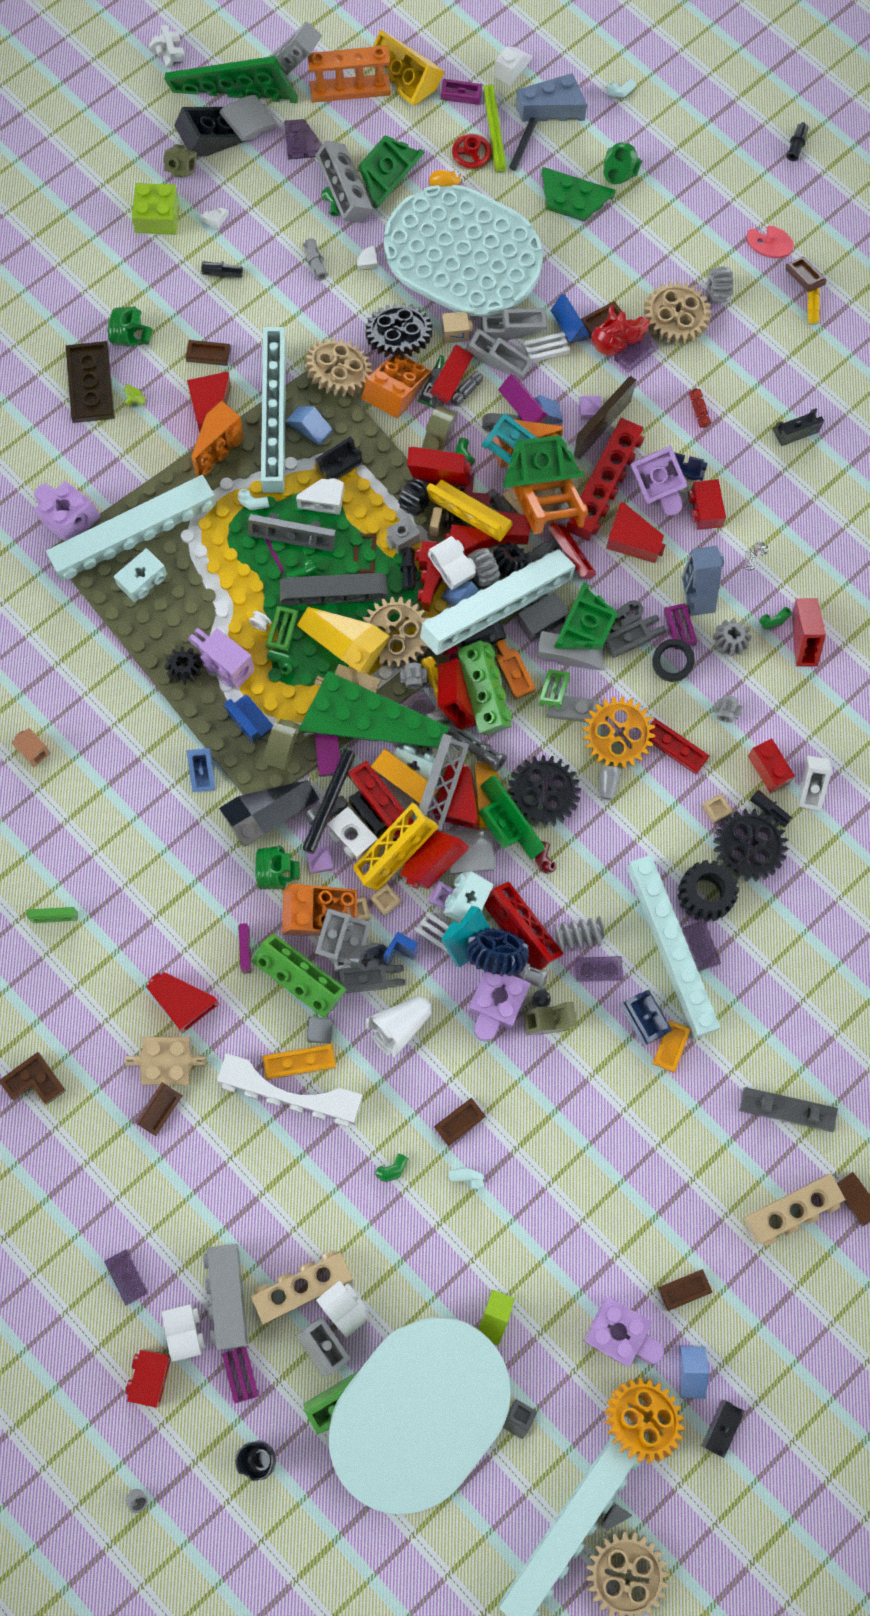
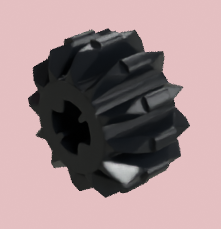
(414, 497)
(510, 558)
(187, 658)

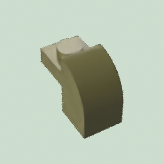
(439, 428)
(281, 743)
(550, 1019)

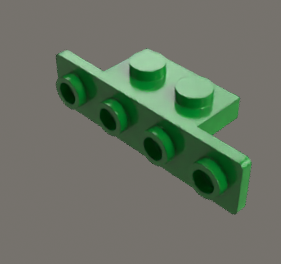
(507, 821)

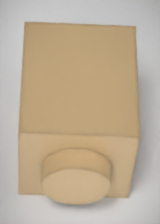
(456, 327)

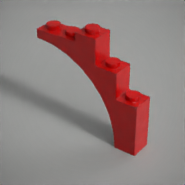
(472, 540)

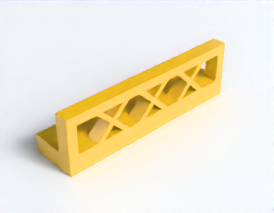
(469, 509)
(397, 851)

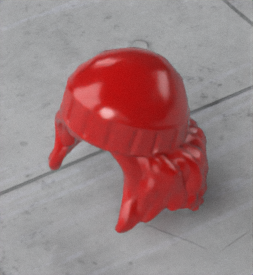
(618, 332)

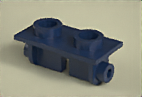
(694, 468)

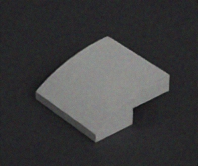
(248, 117)
(480, 851)
(341, 936)

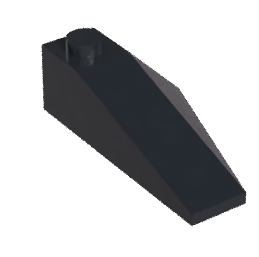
(262, 811)

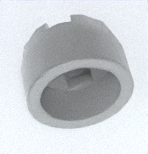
(136, 1507)

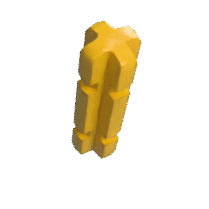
(813, 307)
(432, 673)

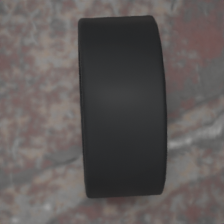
(673, 643)

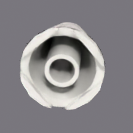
(398, 1024)

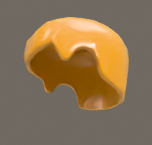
(444, 178)

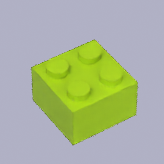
(155, 208)

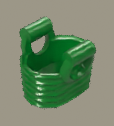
(621, 163)
(124, 324)
(271, 865)

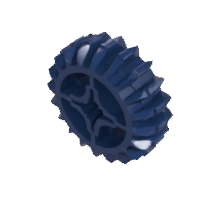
(497, 952)

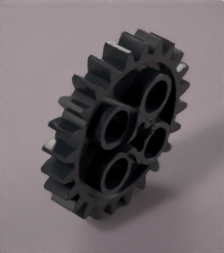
(398, 330)
(564, 795)
(770, 848)

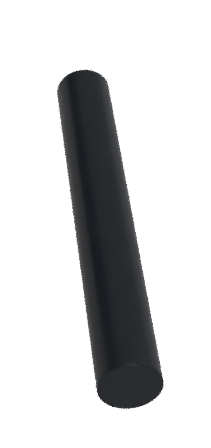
(523, 144)

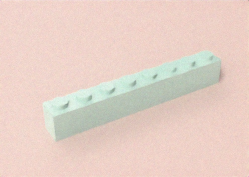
(273, 410)
(131, 528)
(496, 601)
(673, 947)
(568, 1531)

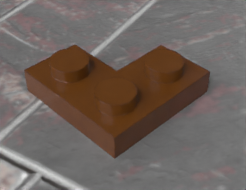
(35, 1074)

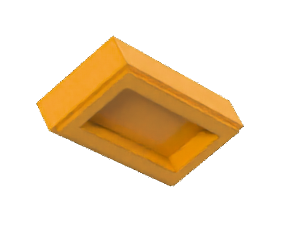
(671, 1047)

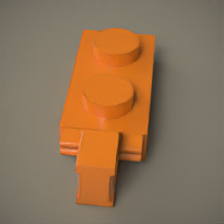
(513, 671)

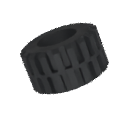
(715, 874)

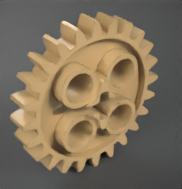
(677, 312)
(337, 366)
(411, 643)
(632, 1551)

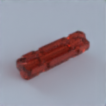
(700, 408)

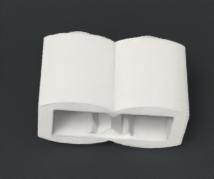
(452, 563)
(343, 1309)
(183, 1332)

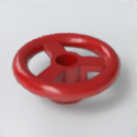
(471, 147)

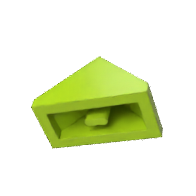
(496, 1316)

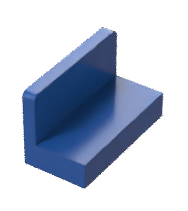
(569, 320)
(248, 718)
(403, 945)

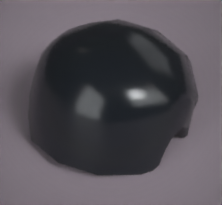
(256, 1460)

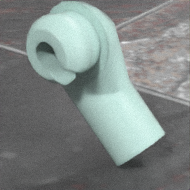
(620, 91)
(250, 502)
(467, 1174)

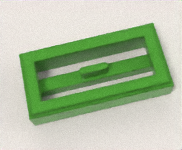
(277, 646)
(552, 701)
(52, 915)

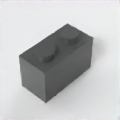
(542, 616)

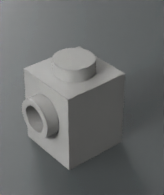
(402, 535)

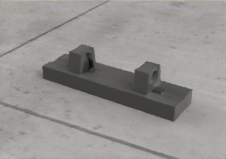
(291, 532)
(788, 1109)

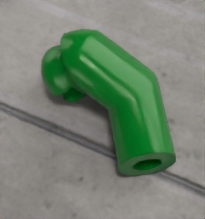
(327, 194)
(462, 449)
(284, 661)

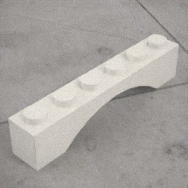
(336, 1104)

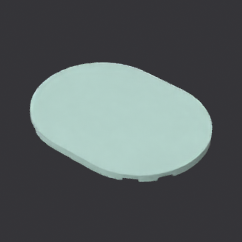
(463, 250)
(419, 1415)

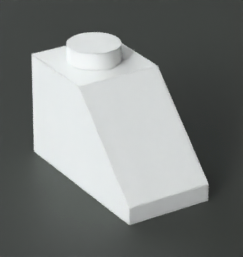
(510, 64)
(322, 496)
(814, 782)

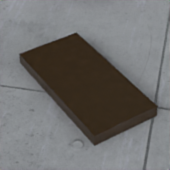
(90, 382)
(604, 417)

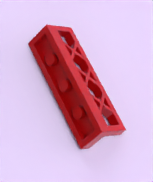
(377, 794)
(508, 918)

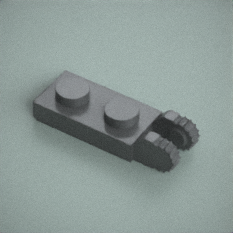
(633, 636)
(370, 980)

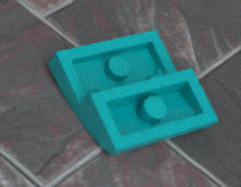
(459, 933)

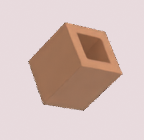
(30, 747)

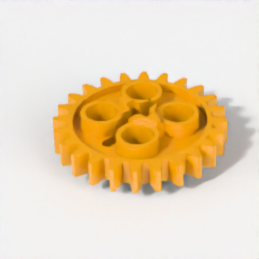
(634, 719)
(632, 1436)

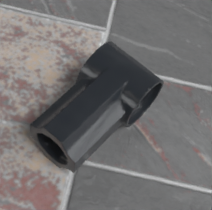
(489, 635)

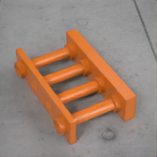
(349, 87)
(532, 504)

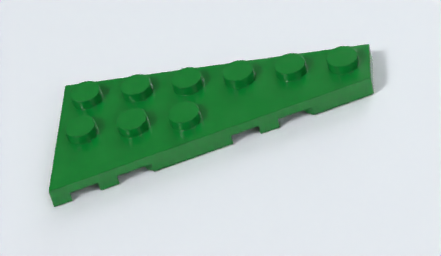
(237, 79)
(361, 714)

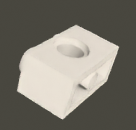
(346, 823)

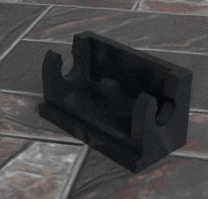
(798, 428)
(339, 460)
(367, 814)
(722, 1428)

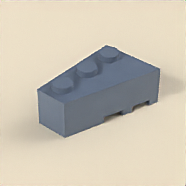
(552, 99)
(702, 579)

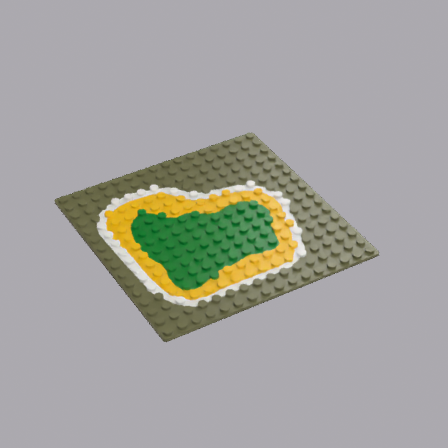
(224, 576)

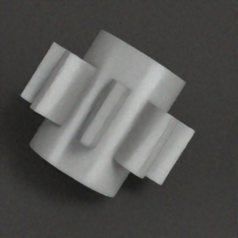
(413, 676)
(727, 709)

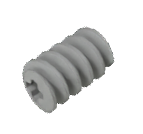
(579, 934)

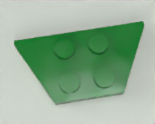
(387, 167)
(573, 195)
(540, 462)
(587, 622)

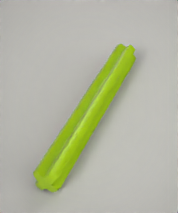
(494, 128)

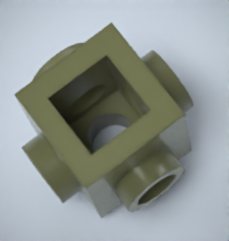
(179, 161)

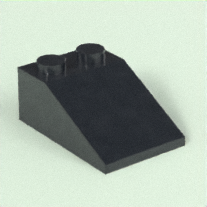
(205, 130)

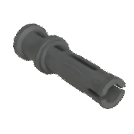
(483, 752)

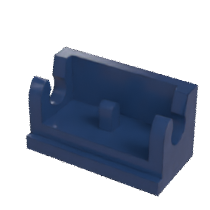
(645, 1017)

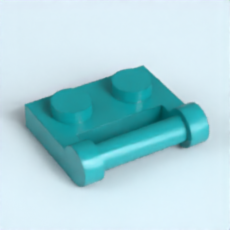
(509, 432)

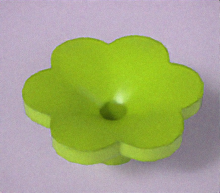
(134, 395)

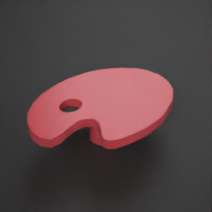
(776, 242)

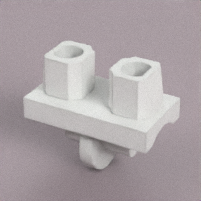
(165, 47)

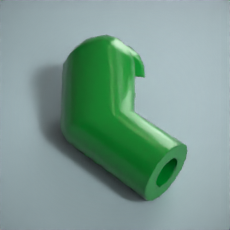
(309, 569)
(778, 620)
(393, 1171)

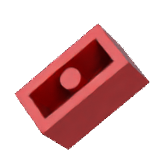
(707, 504)
(771, 765)
(148, 1378)

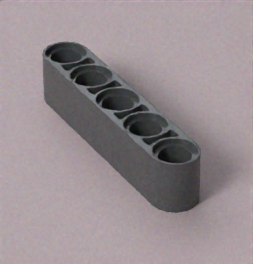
(333, 589)

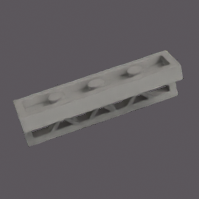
(435, 774)

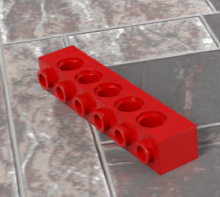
(624, 433)

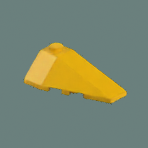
(410, 71)
(345, 637)

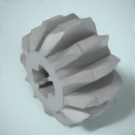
(720, 284)
(486, 567)
(724, 637)

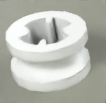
(260, 621)

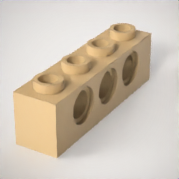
(824, 1187)
(263, 1298)

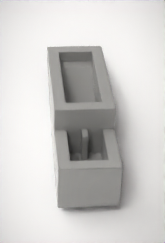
(514, 323)
(498, 354)
(570, 657)

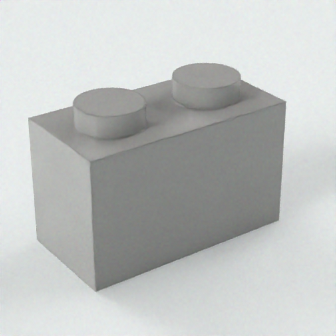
(323, 1347)

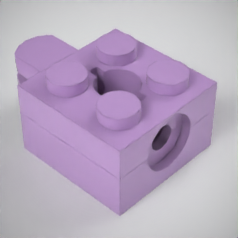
(660, 479)
(65, 510)
(223, 657)
(497, 1003)
(622, 1334)

